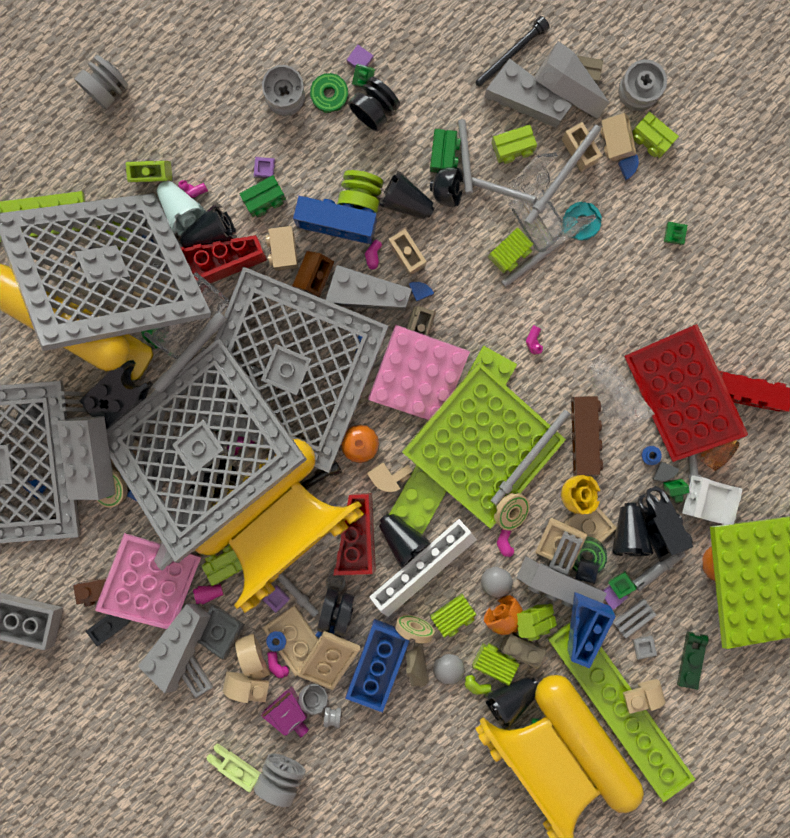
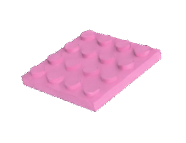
(417, 373)
(140, 589)

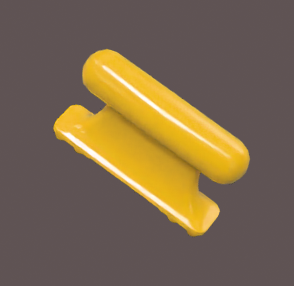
(104, 353)
(278, 530)
(564, 758)

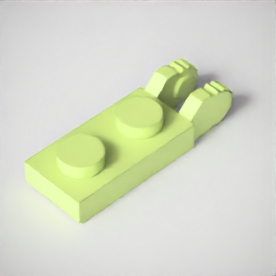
(234, 768)

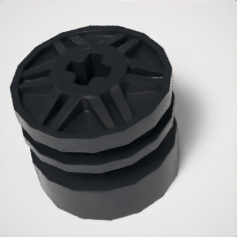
(374, 103)

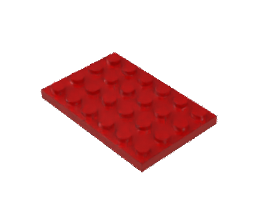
(686, 394)

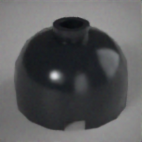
(447, 186)

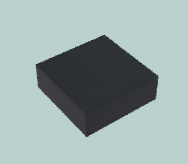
(587, 571)

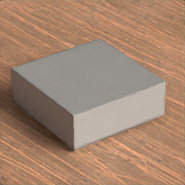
(644, 647)

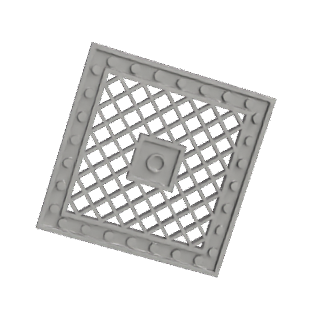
(99, 269)
(288, 368)
(200, 449)
(67, 519)

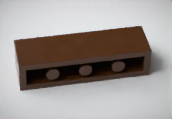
(585, 435)

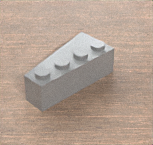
(521, 92)
(365, 291)
(555, 584)
(171, 653)

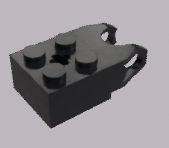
(115, 394)
(664, 525)

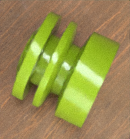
(361, 190)

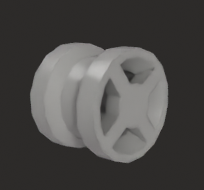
(332, 717)

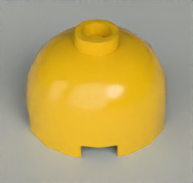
(580, 494)

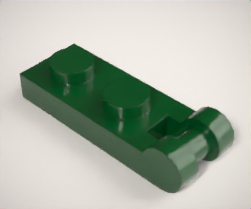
(692, 660)

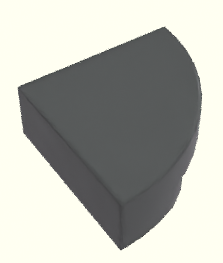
(665, 472)

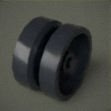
(335, 612)

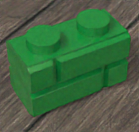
(444, 150)
(263, 196)

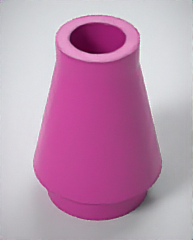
(207, 593)

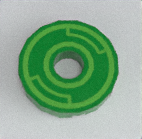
(325, 82)

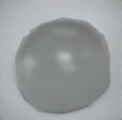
(496, 582)
(448, 669)
(313, 699)

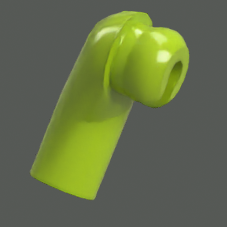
(474, 687)

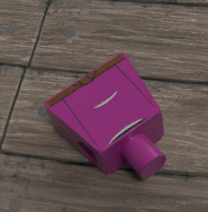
(286, 714)

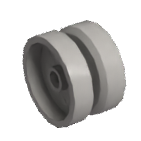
(642, 85)

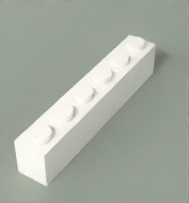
(423, 568)

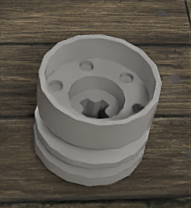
(283, 79)
(101, 81)
(279, 780)

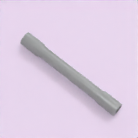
(168, 376)

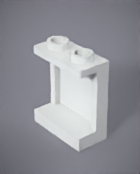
(712, 500)

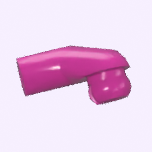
(532, 342)

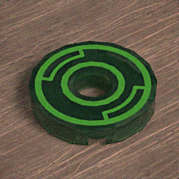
(598, 551)

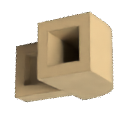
(385, 480)
(250, 657)
(245, 689)
(647, 696)

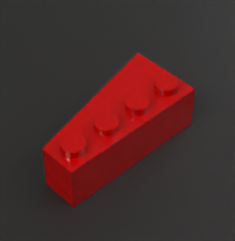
(224, 258)
(757, 392)
(357, 543)

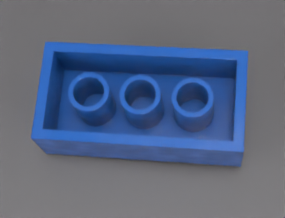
(335, 219)
(377, 666)

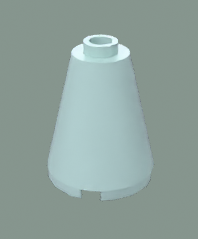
(178, 207)

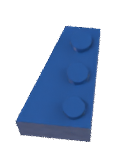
(588, 629)

